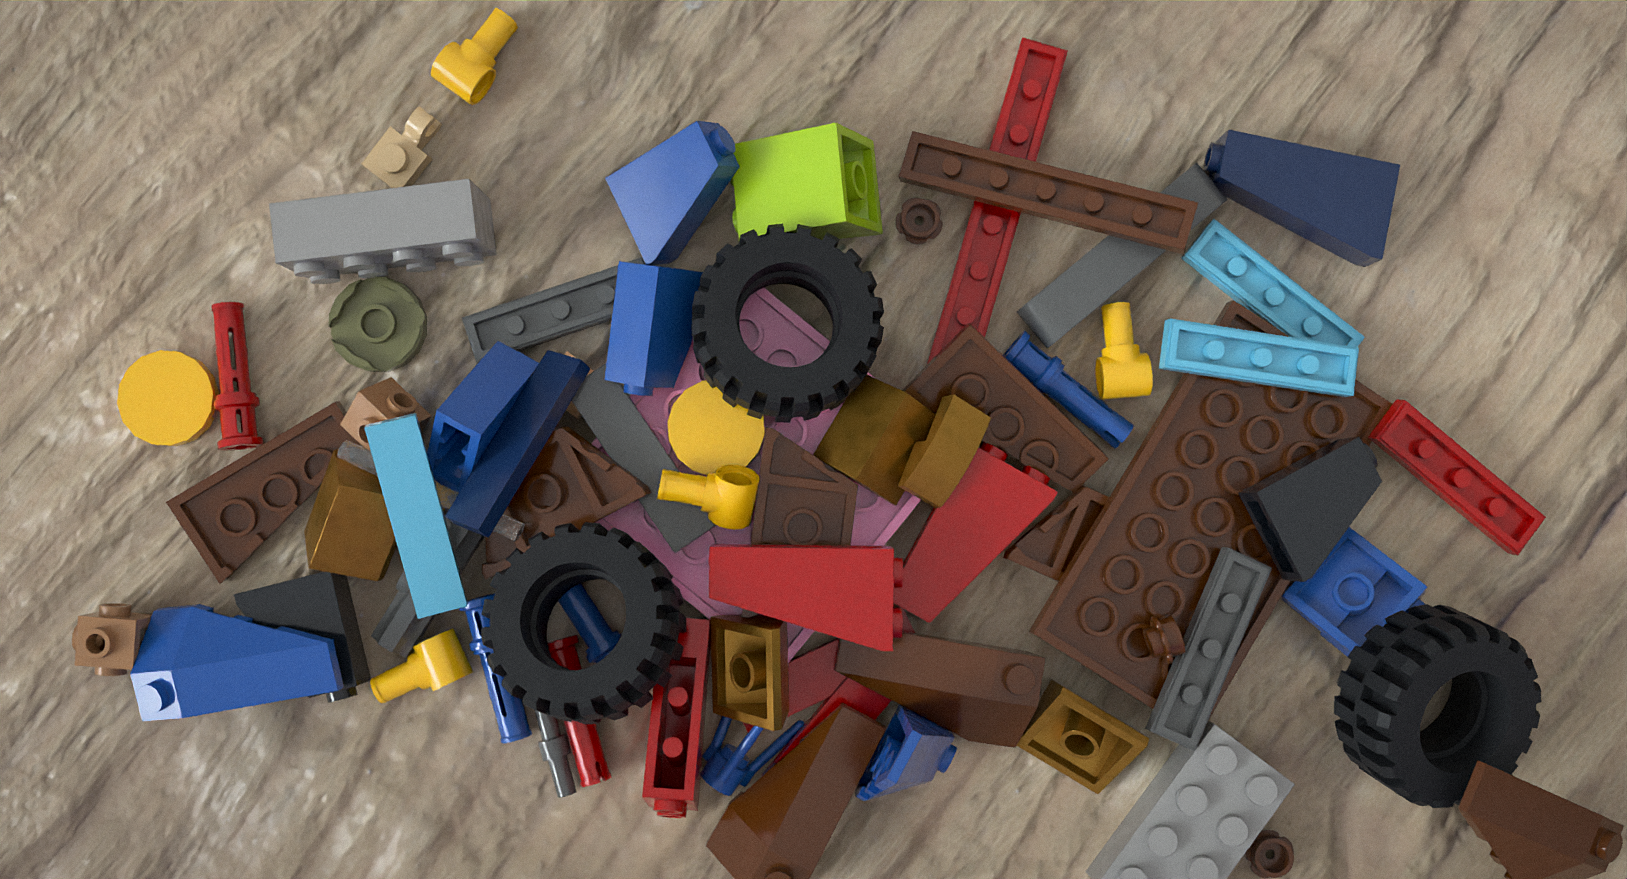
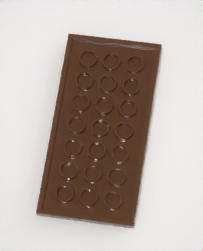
(1180, 508)

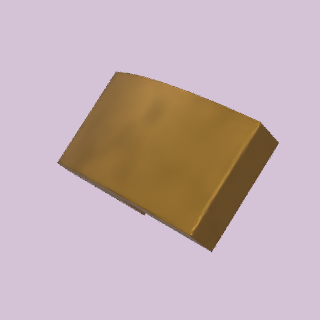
(945, 455)

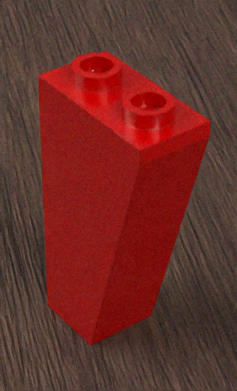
(970, 530)
(817, 587)
(678, 727)

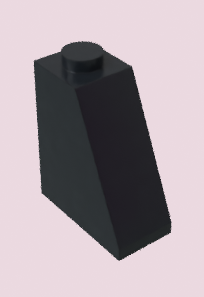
(1312, 504)
(317, 606)

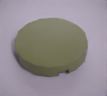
(378, 324)

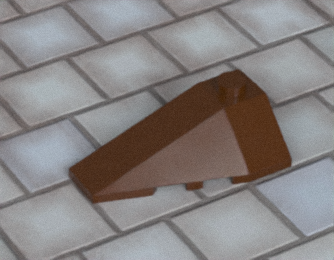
(958, 684)
(793, 809)
(1536, 830)

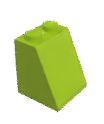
(809, 179)

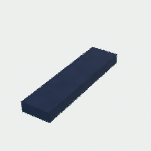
(517, 443)

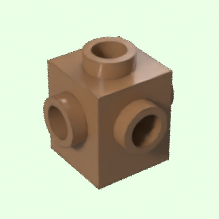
(380, 403)
(109, 638)

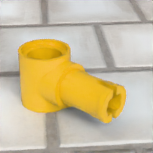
(469, 66)
(1122, 367)
(725, 495)
(432, 665)

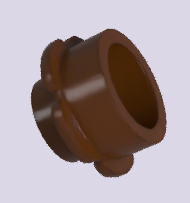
(916, 208)
(1164, 638)
(1282, 857)

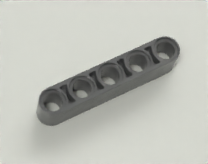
(1109, 267)

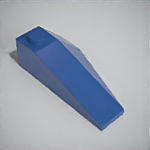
(217, 663)
(906, 755)

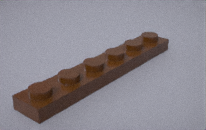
(1048, 192)

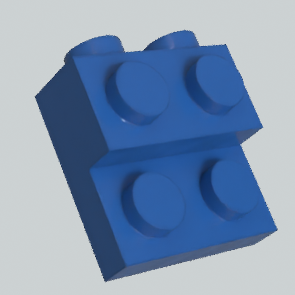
(1354, 592)

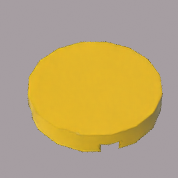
(167, 398)
(711, 431)

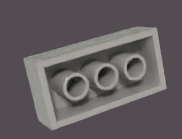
(383, 231)
(1195, 814)

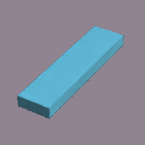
(1264, 288)
(1258, 358)
(416, 515)

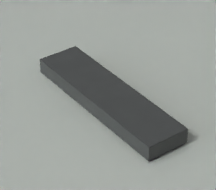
(545, 314)
(637, 449)
(1210, 648)

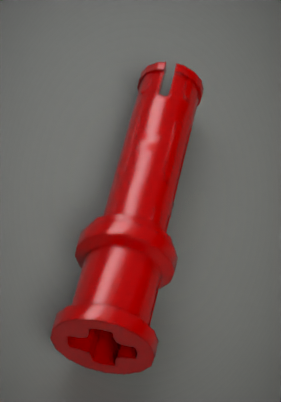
(230, 319)
(582, 737)

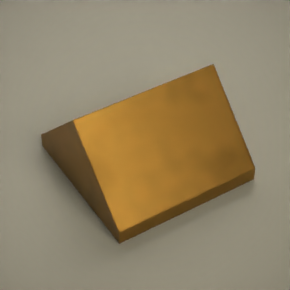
(875, 436)
(349, 524)
(750, 669)
(1080, 738)

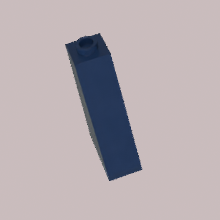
(1312, 191)

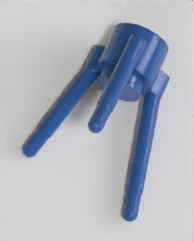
(728, 766)

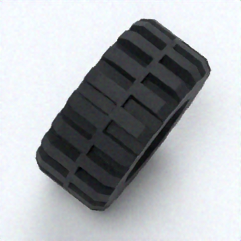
(796, 261)
(526, 601)
(1399, 673)

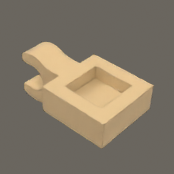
(399, 157)

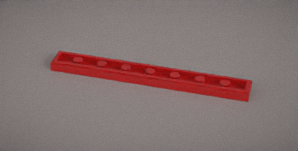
(990, 227)

